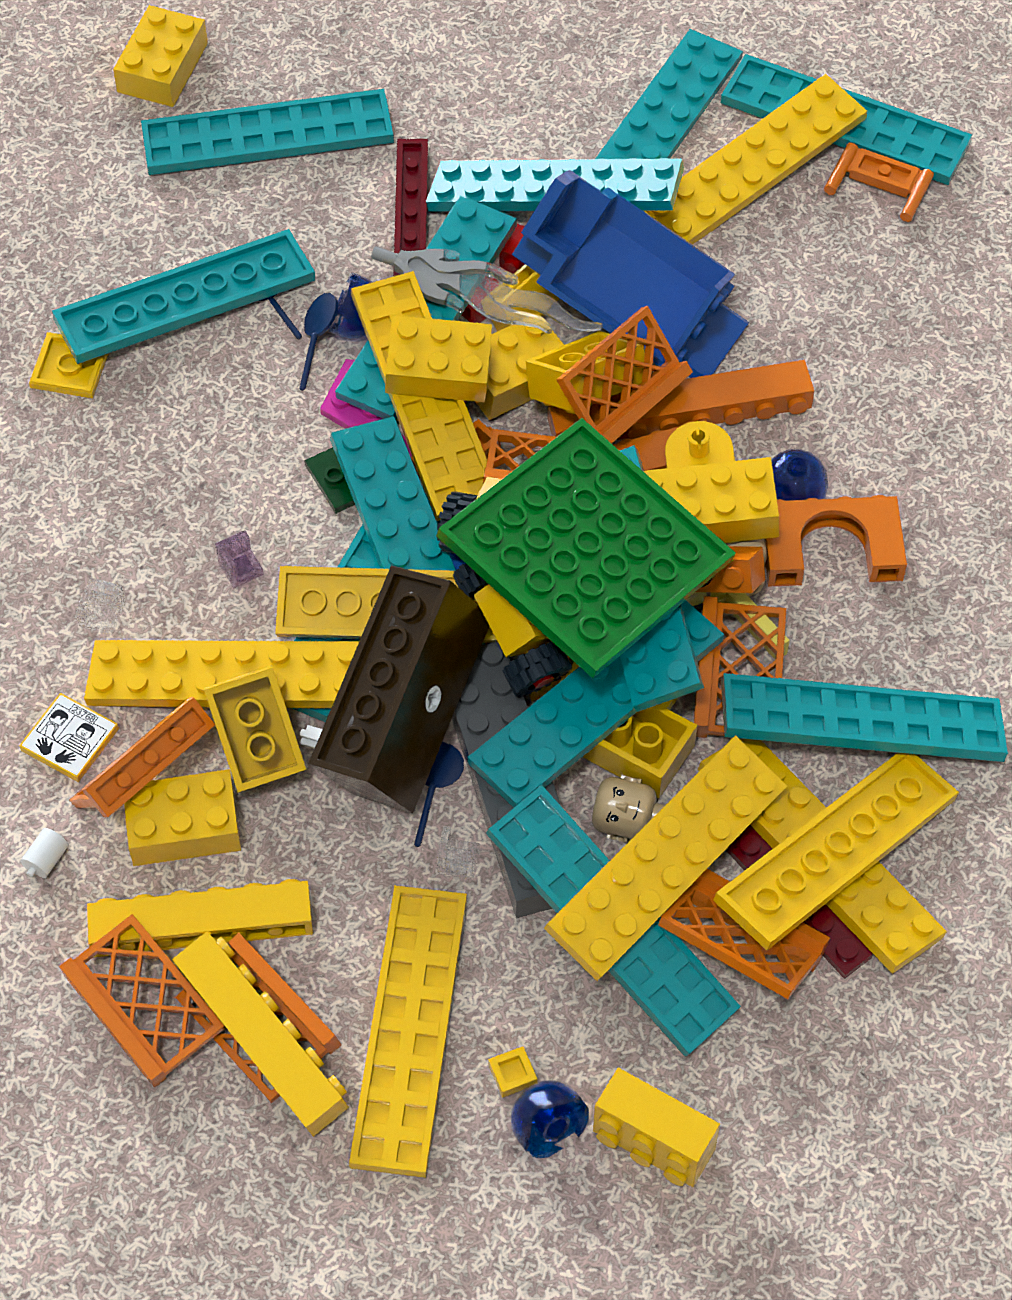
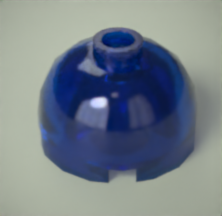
(351, 324)
(799, 475)
(551, 1112)

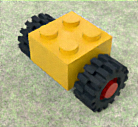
(538, 659)

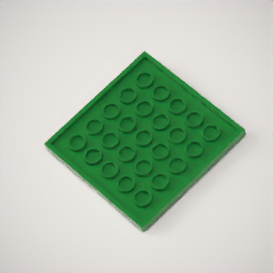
(586, 546)

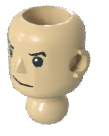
(623, 807)

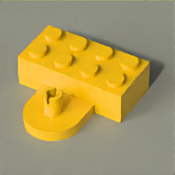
(724, 494)
(646, 745)

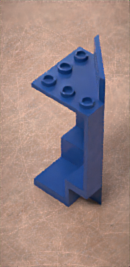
(616, 258)

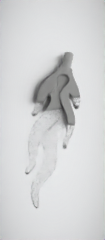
(474, 284)

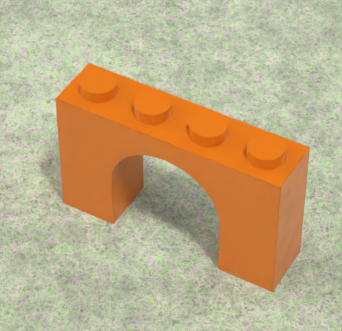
(870, 519)

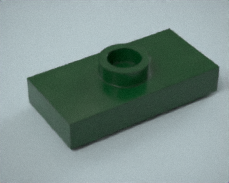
(330, 479)

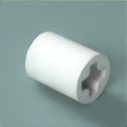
(44, 853)

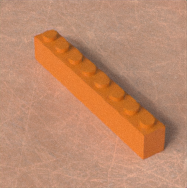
(716, 398)

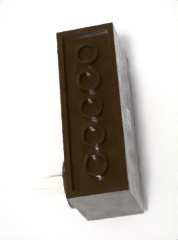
(400, 690)

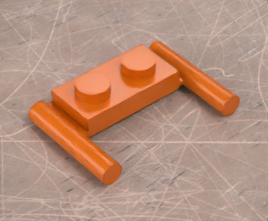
(883, 174)

